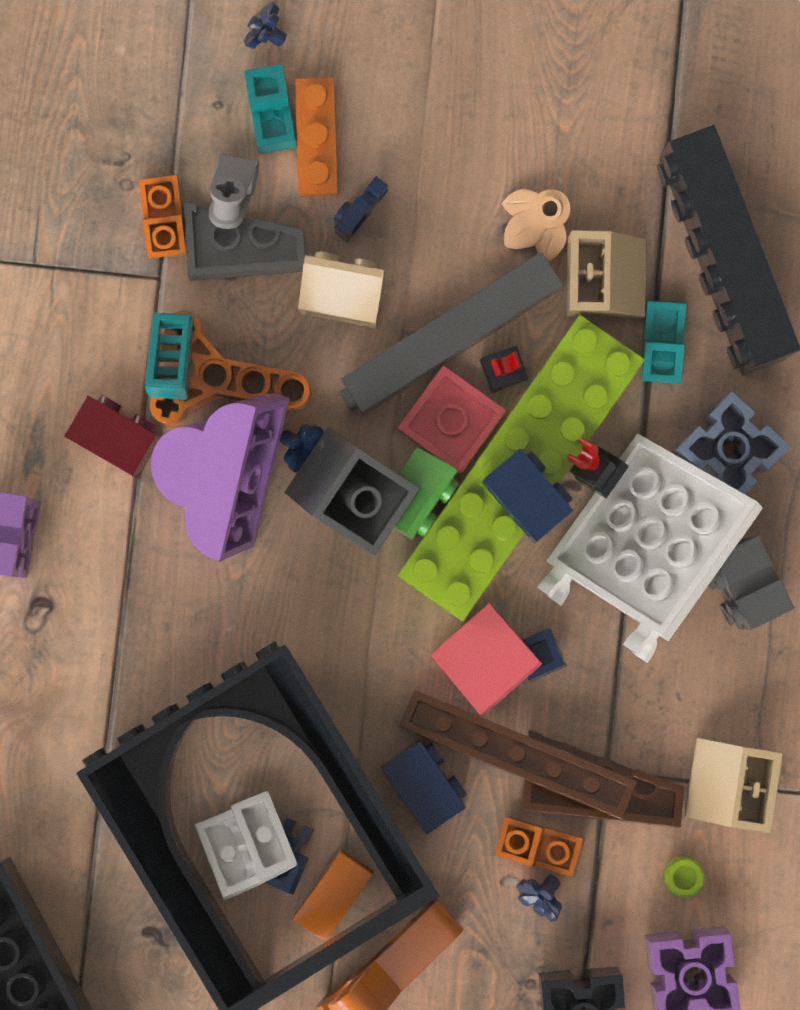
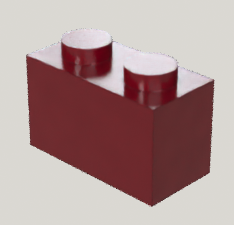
(113, 436)

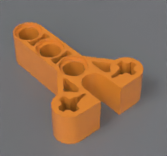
(200, 393)
(396, 963)

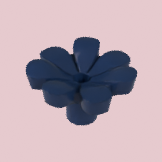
(265, 28)
(300, 444)
(541, 896)

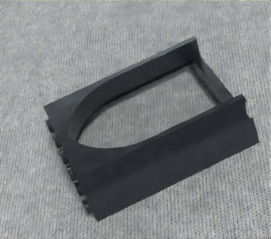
(134, 800)

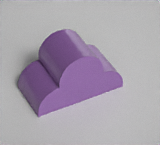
(222, 472)

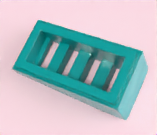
(169, 388)

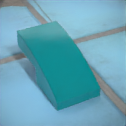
(270, 109)
(663, 341)

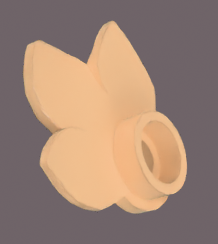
(532, 225)

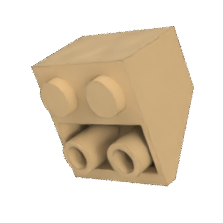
(605, 275)
(341, 290)
(733, 785)

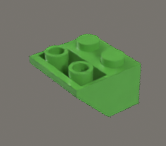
(435, 484)

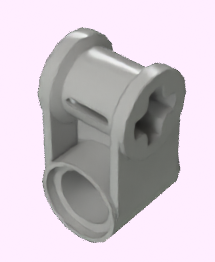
(231, 189)

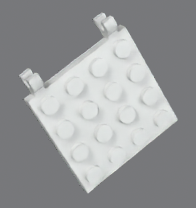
(651, 542)

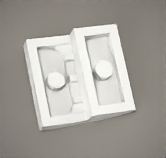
(246, 845)

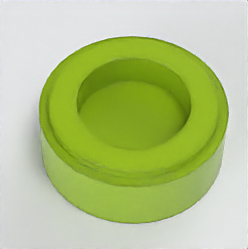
(683, 876)

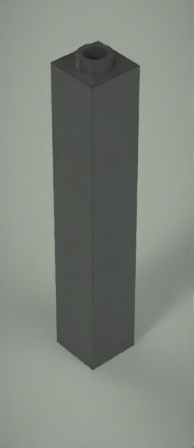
(450, 334)

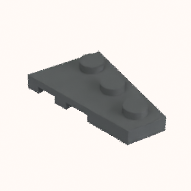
(242, 251)

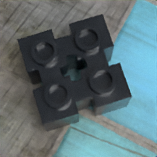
(599, 990)

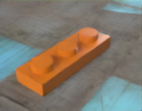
(316, 137)

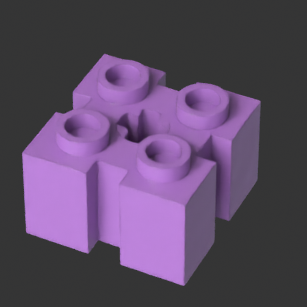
(17, 526)
(672, 957)

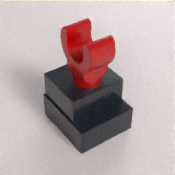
(503, 369)
(597, 468)

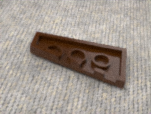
(651, 803)

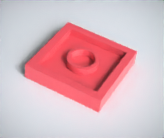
(451, 419)
(486, 659)

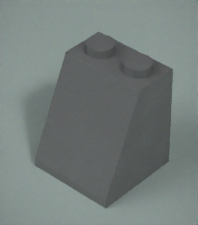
(351, 491)

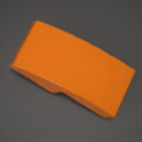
(163, 216)
(539, 846)
(333, 894)

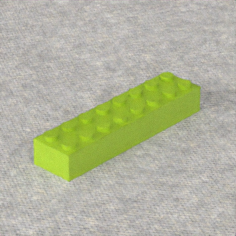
(556, 410)

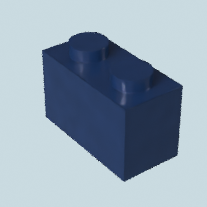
(528, 494)
(424, 785)

